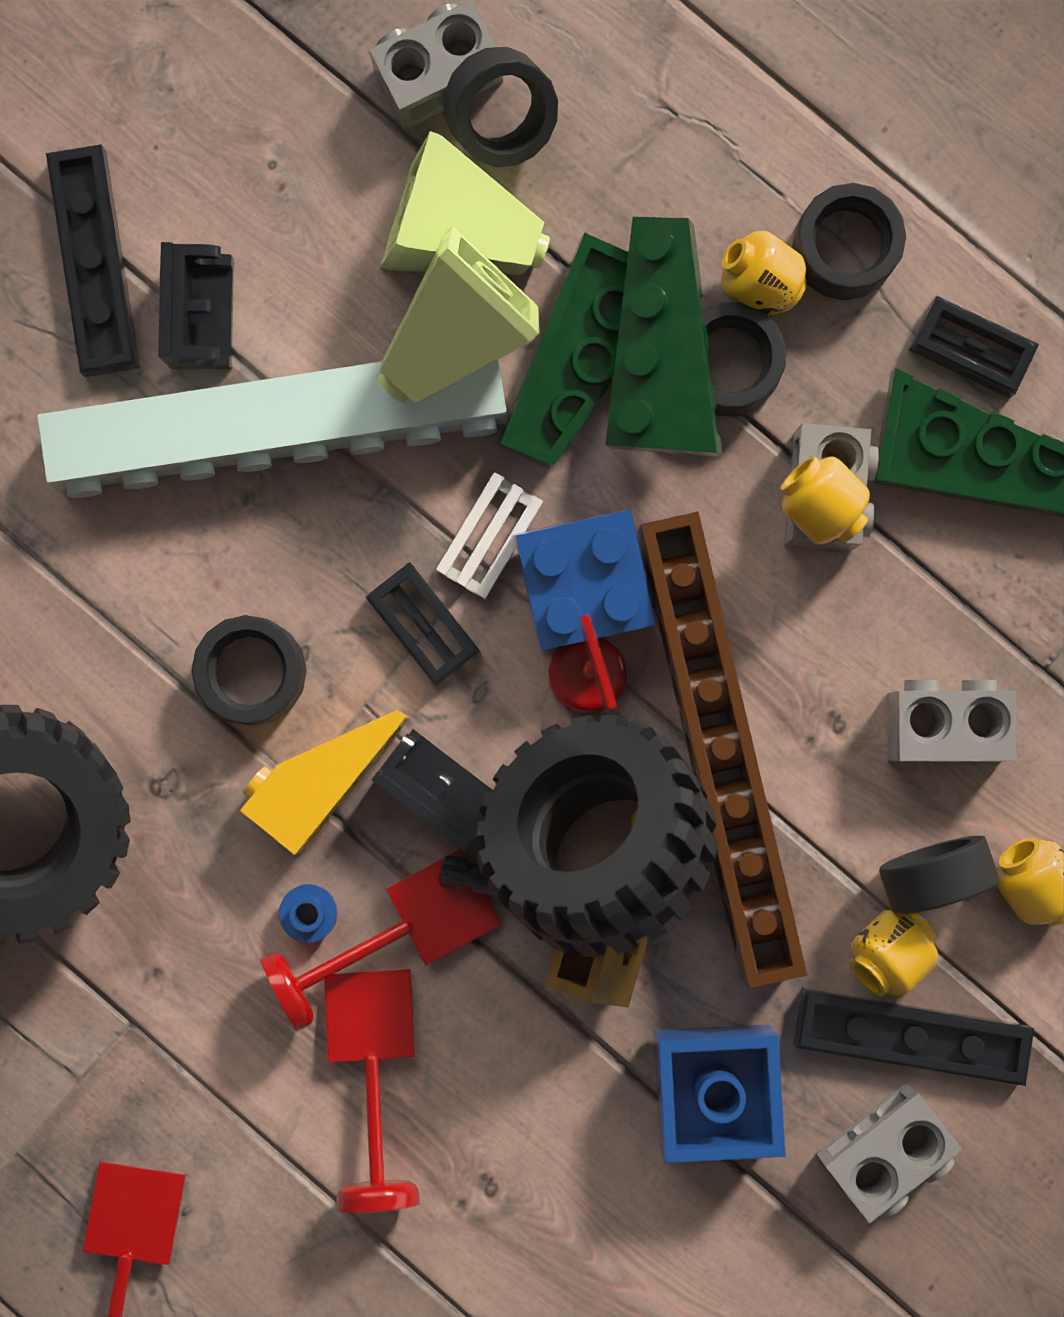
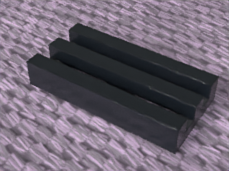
(965, 366)
(453, 662)

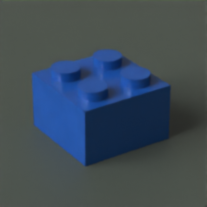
(581, 571)
(719, 1093)

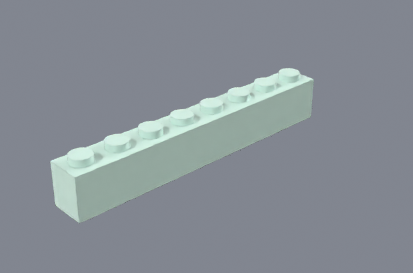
(254, 424)

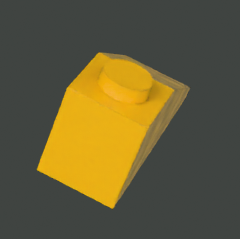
(308, 788)

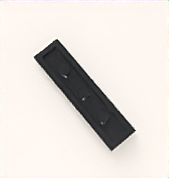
(93, 260)
(913, 1036)

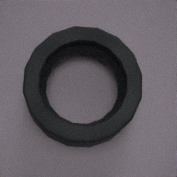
(529, 135)
(872, 205)
(772, 346)
(206, 661)
(939, 875)

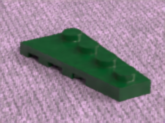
(572, 357)
(661, 363)
(962, 452)

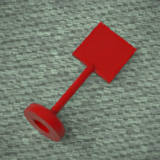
(587, 673)
(432, 915)
(370, 1021)
(133, 1219)

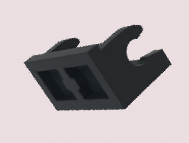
(195, 306)
(434, 788)

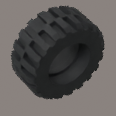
(93, 830)
(636, 885)

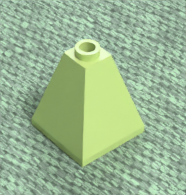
(453, 191)
(456, 323)

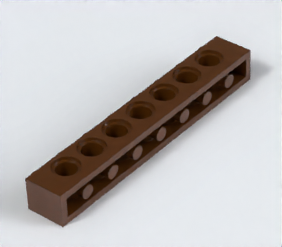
(721, 749)

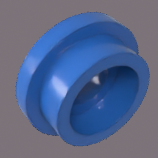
(321, 900)

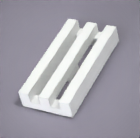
(514, 495)

